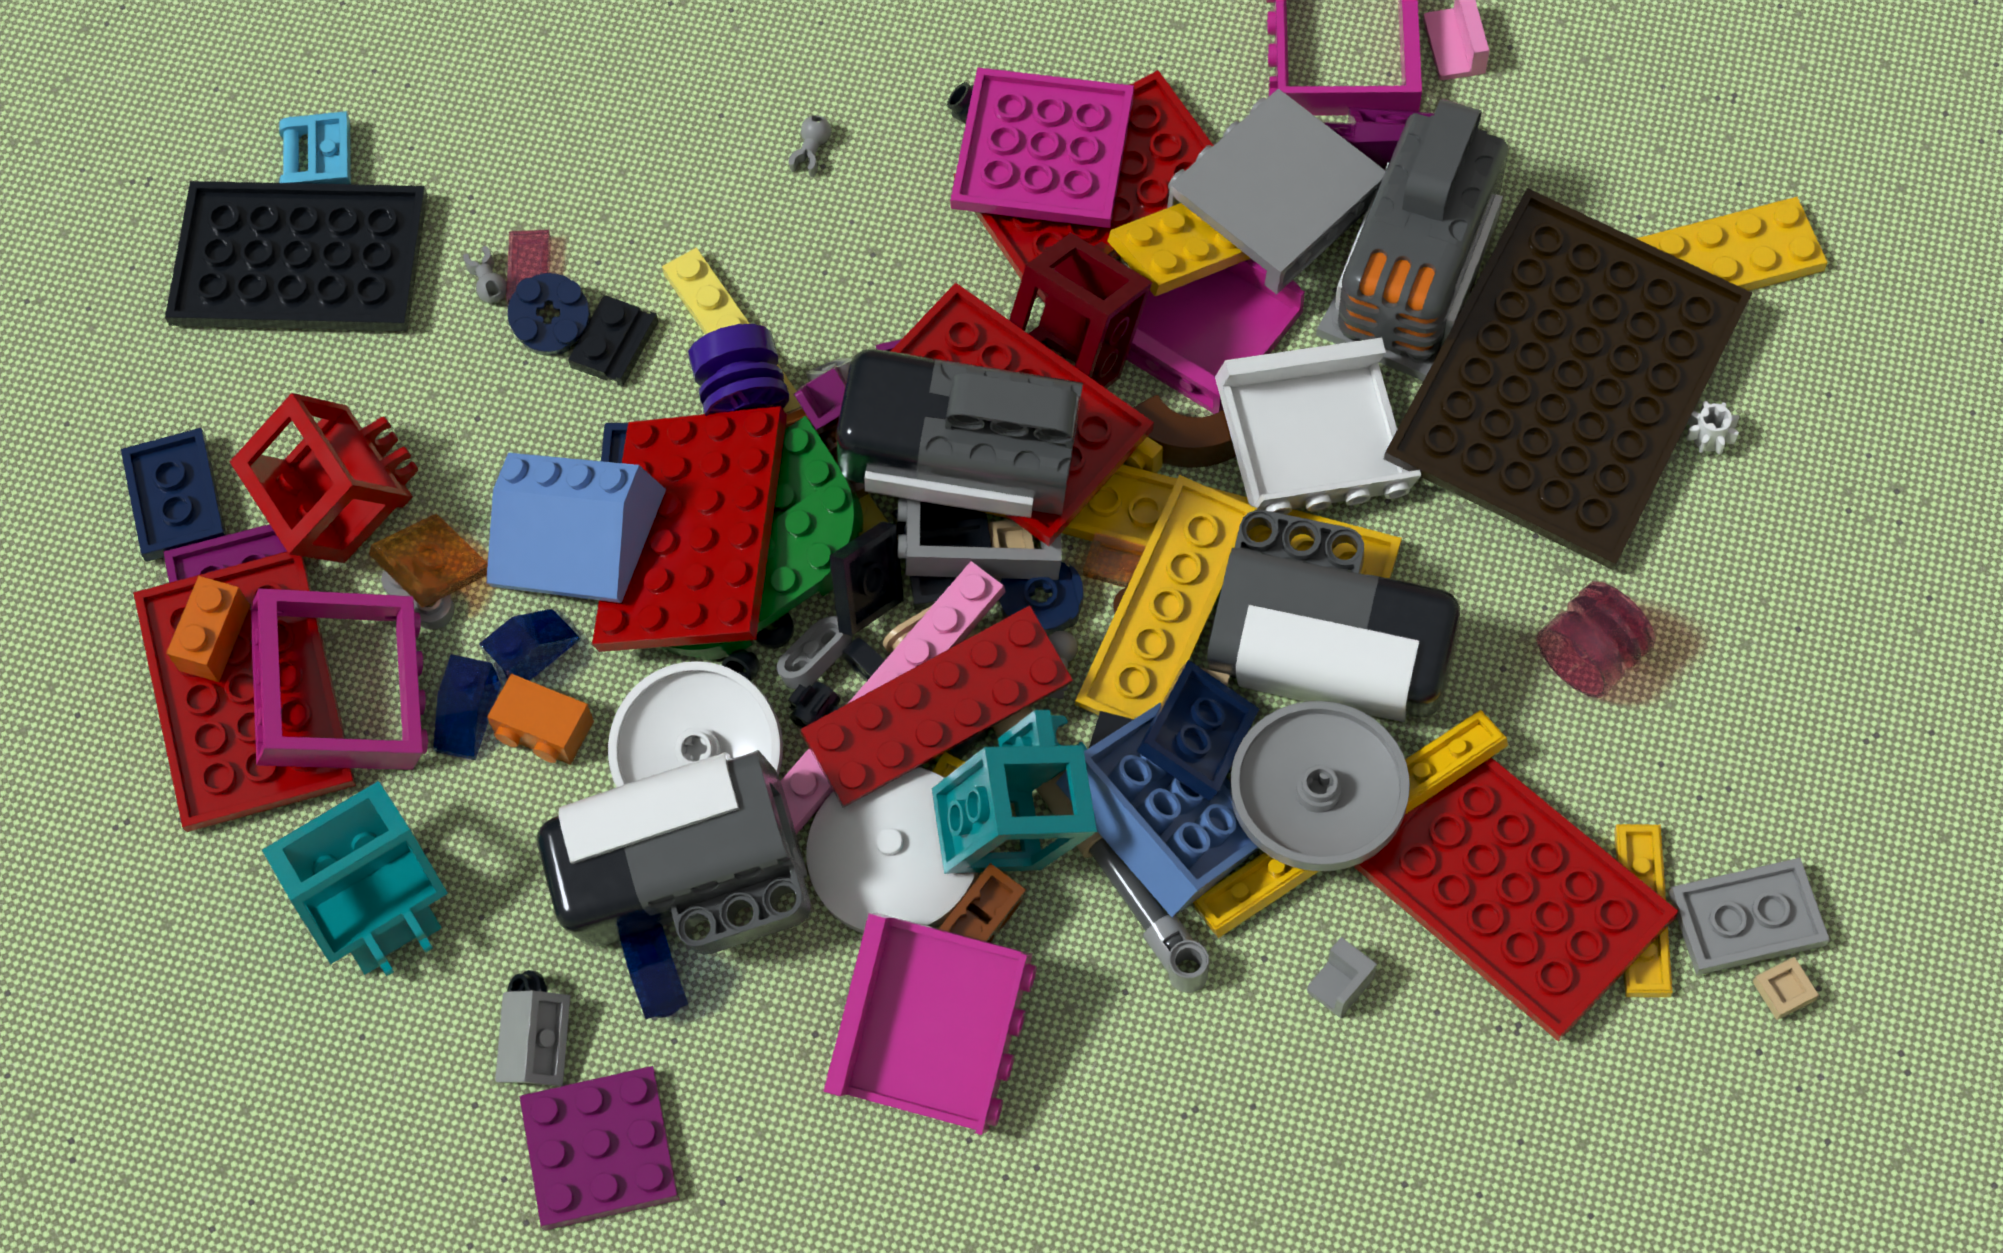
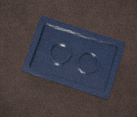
(172, 493)
(1198, 730)

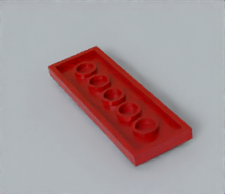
(936, 706)

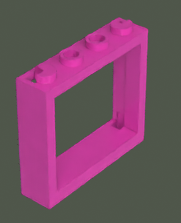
(1338, 99)
(333, 752)

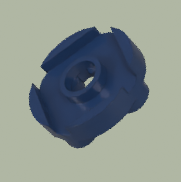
(534, 295)
(1058, 611)

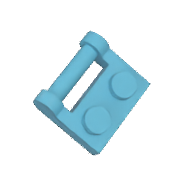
(327, 148)

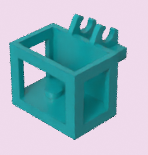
(976, 800)
(359, 880)

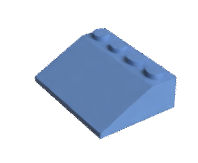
(569, 525)
(1158, 824)

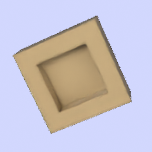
(1009, 535)
(1785, 988)

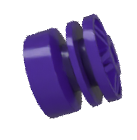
(738, 369)

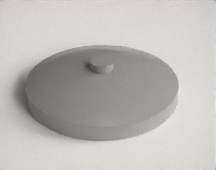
(1319, 786)

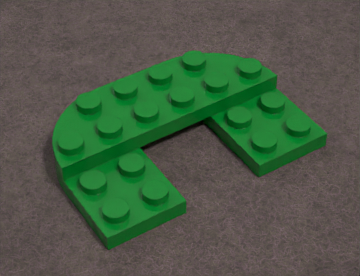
(811, 520)

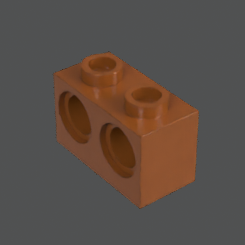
(986, 906)

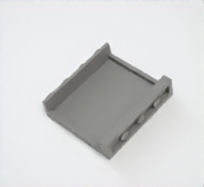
(1279, 187)

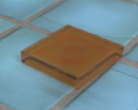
(429, 560)

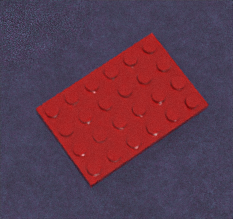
(1157, 145)
(1107, 428)
(711, 533)
(212, 723)
(1519, 895)

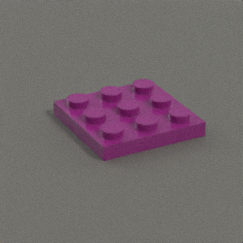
(598, 1148)

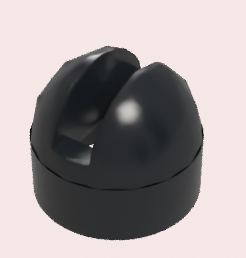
(743, 659)

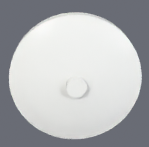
(689, 716)
(884, 856)

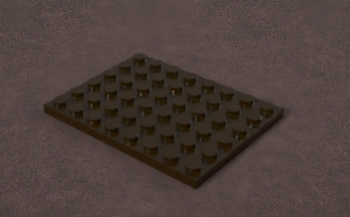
(1568, 378)

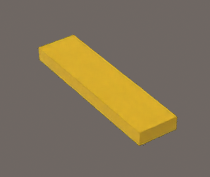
(1642, 854)

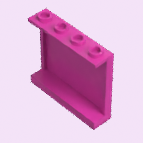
(1212, 320)
(930, 1022)

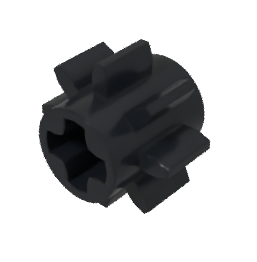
(812, 703)

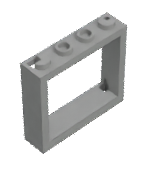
(951, 561)

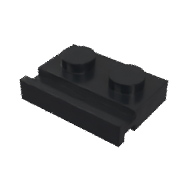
(613, 340)

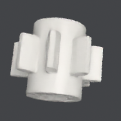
(1712, 427)

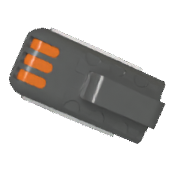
(1424, 233)

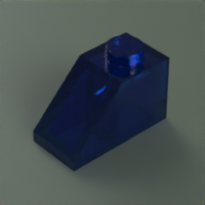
(528, 644)
(463, 706)
(654, 973)

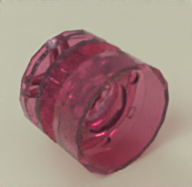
(1596, 639)

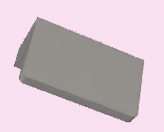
(532, 1038)

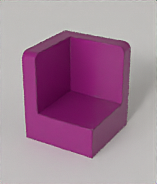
(822, 397)

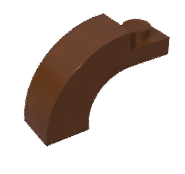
(1188, 440)

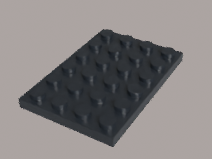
(297, 256)

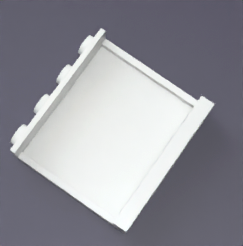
(1312, 427)

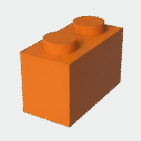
(208, 629)
(540, 720)

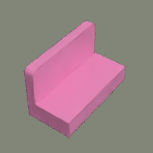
(1457, 40)

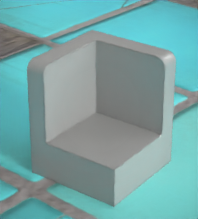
(1342, 978)

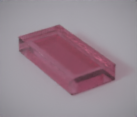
(527, 257)

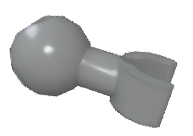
(814, 135)
(490, 286)
(1067, 649)

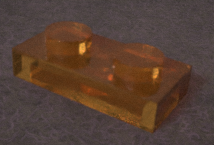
(1112, 559)

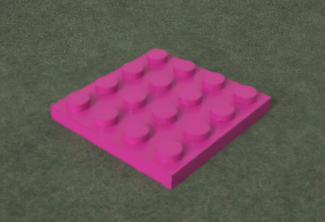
(1042, 147)

